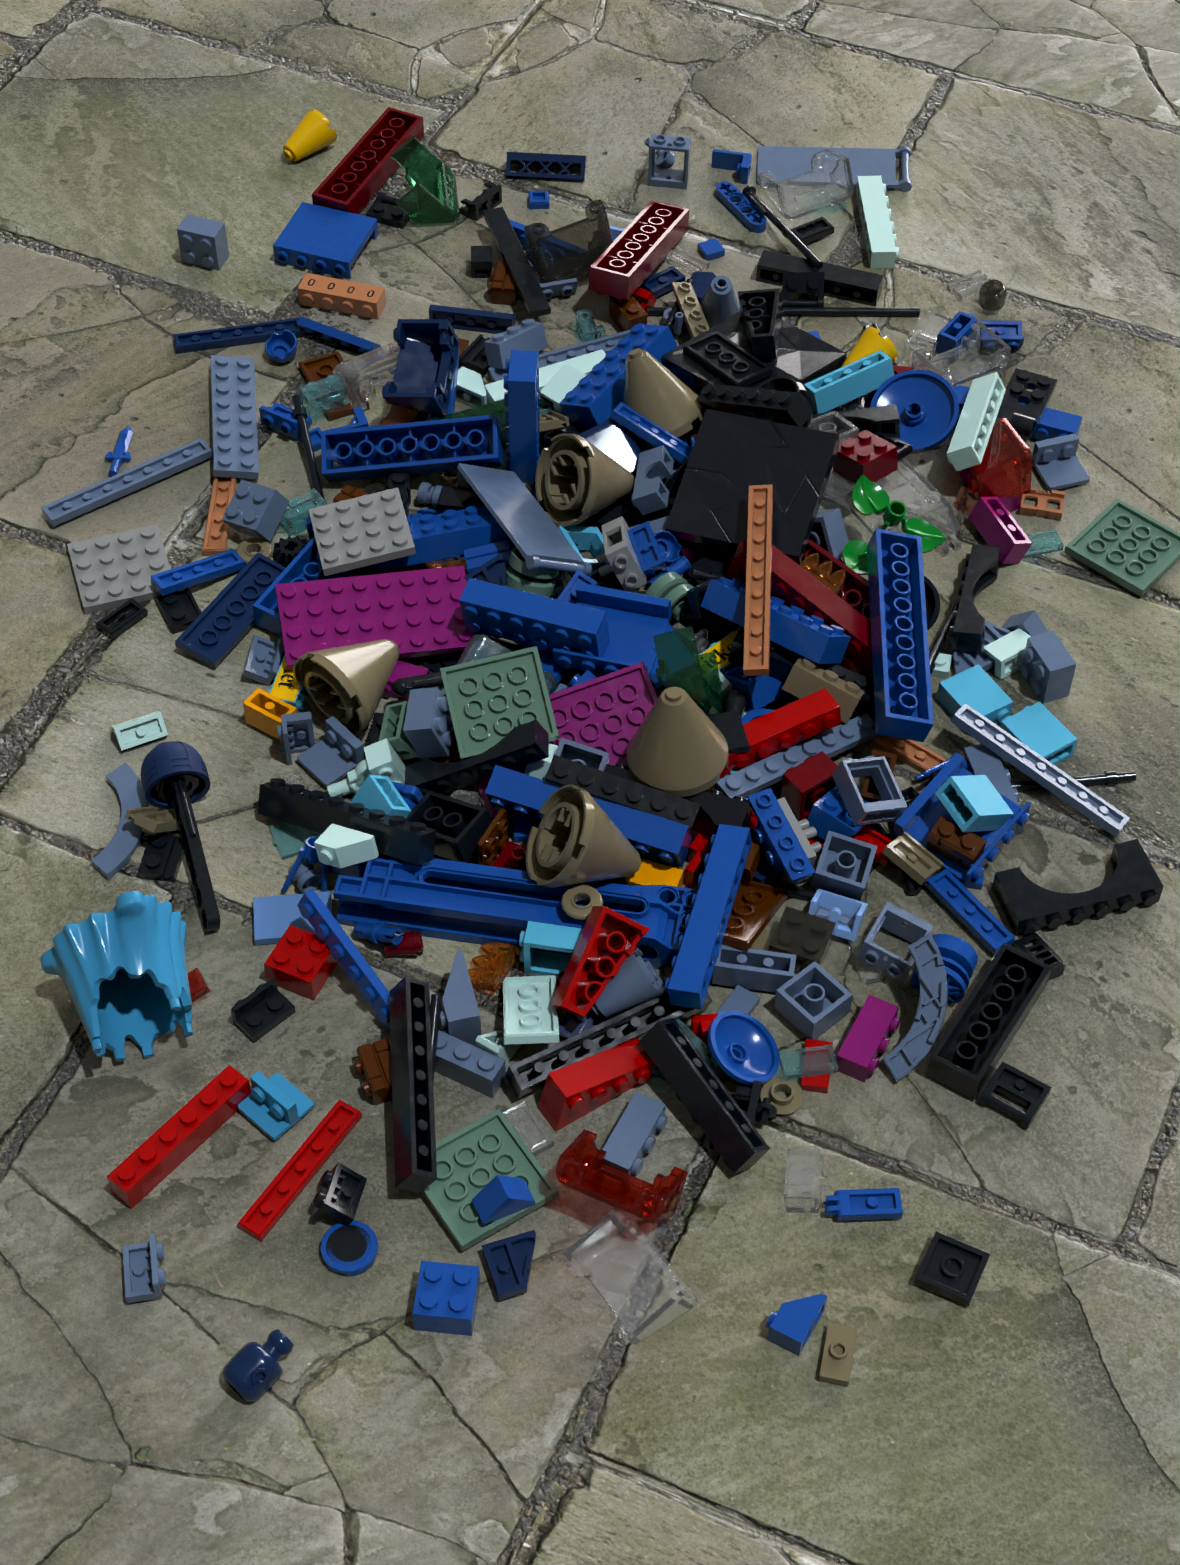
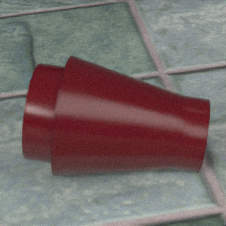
(410, 945)

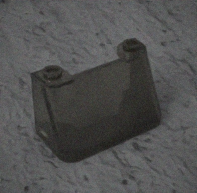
(569, 249)

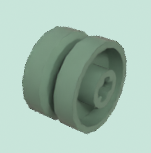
(532, 581)
(675, 588)

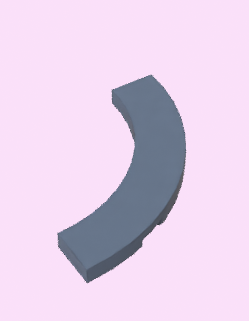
(128, 834)
(930, 1010)

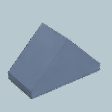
(1027, 621)

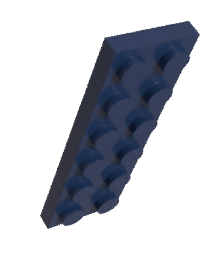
(230, 613)

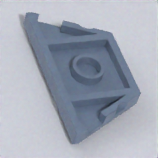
(964, 660)

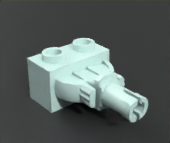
(379, 760)

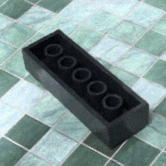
(988, 1021)

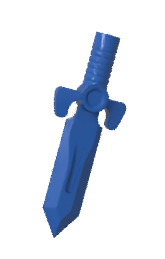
(120, 449)

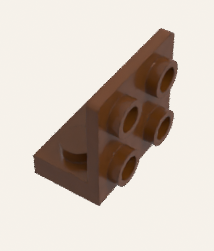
(492, 840)

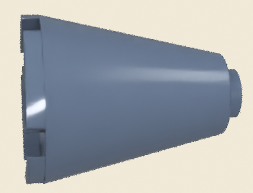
(719, 301)
(630, 987)

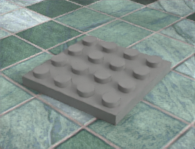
(361, 531)
(118, 567)

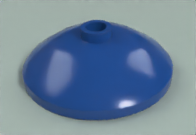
(743, 1047)

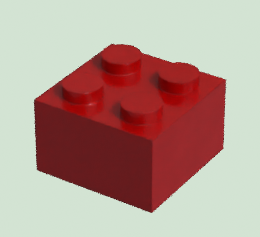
(300, 963)

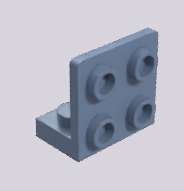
(1057, 462)
(334, 755)

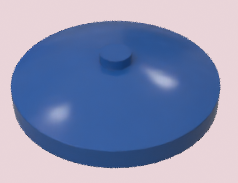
(924, 405)

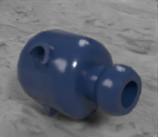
(256, 1366)

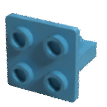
(274, 1104)

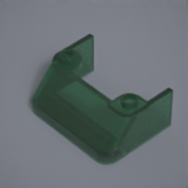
(435, 189)
(686, 669)

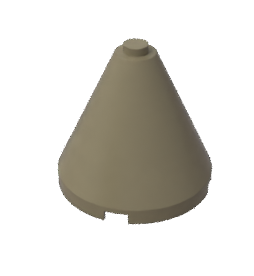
(659, 395)
(578, 480)
(347, 681)
(677, 747)
(577, 842)

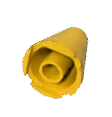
(309, 136)
(870, 343)

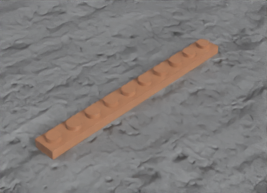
(758, 581)

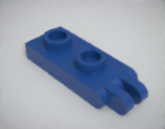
(865, 1204)

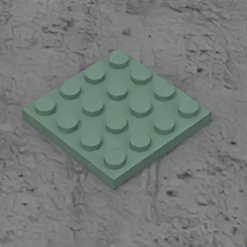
(1127, 547)
(494, 697)
(469, 1163)

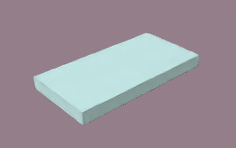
(528, 1010)

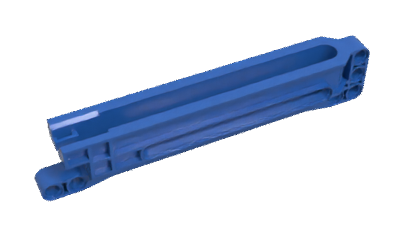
(495, 903)

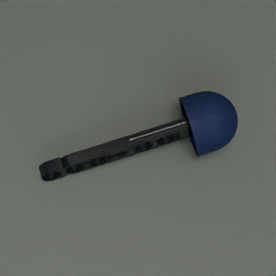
(174, 779)

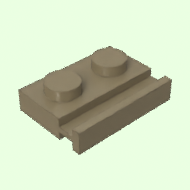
(552, 421)
(152, 820)
(913, 858)

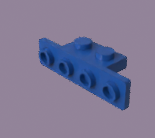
(778, 838)

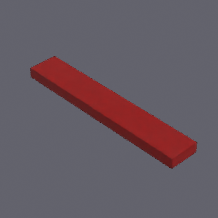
(299, 1170)

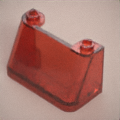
(1005, 464)
(583, 1170)

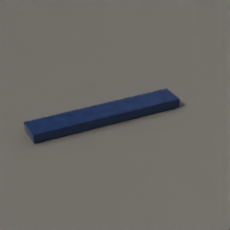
(234, 335)

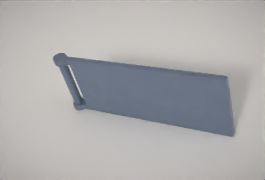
(795, 161)
(523, 519)

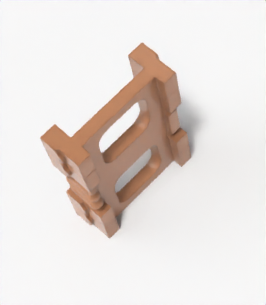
(1042, 498)

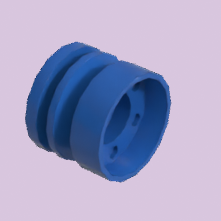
(959, 964)

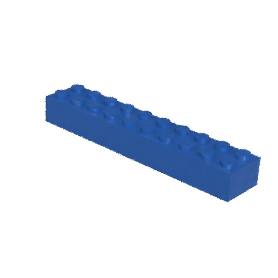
(899, 636)

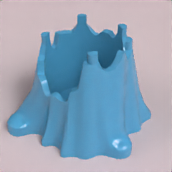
(126, 973)

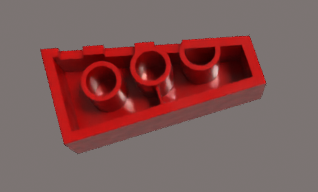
(596, 959)
(593, 1082)

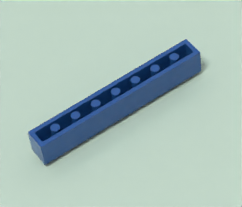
(709, 917)

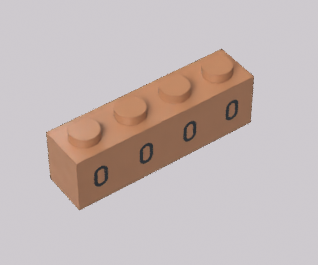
(341, 296)

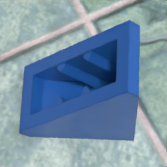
(502, 1198)

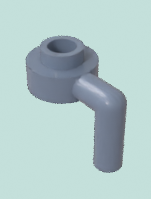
(665, 158)
(679, 320)

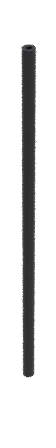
(828, 311)

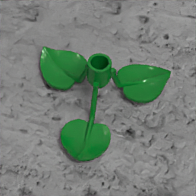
(871, 498)

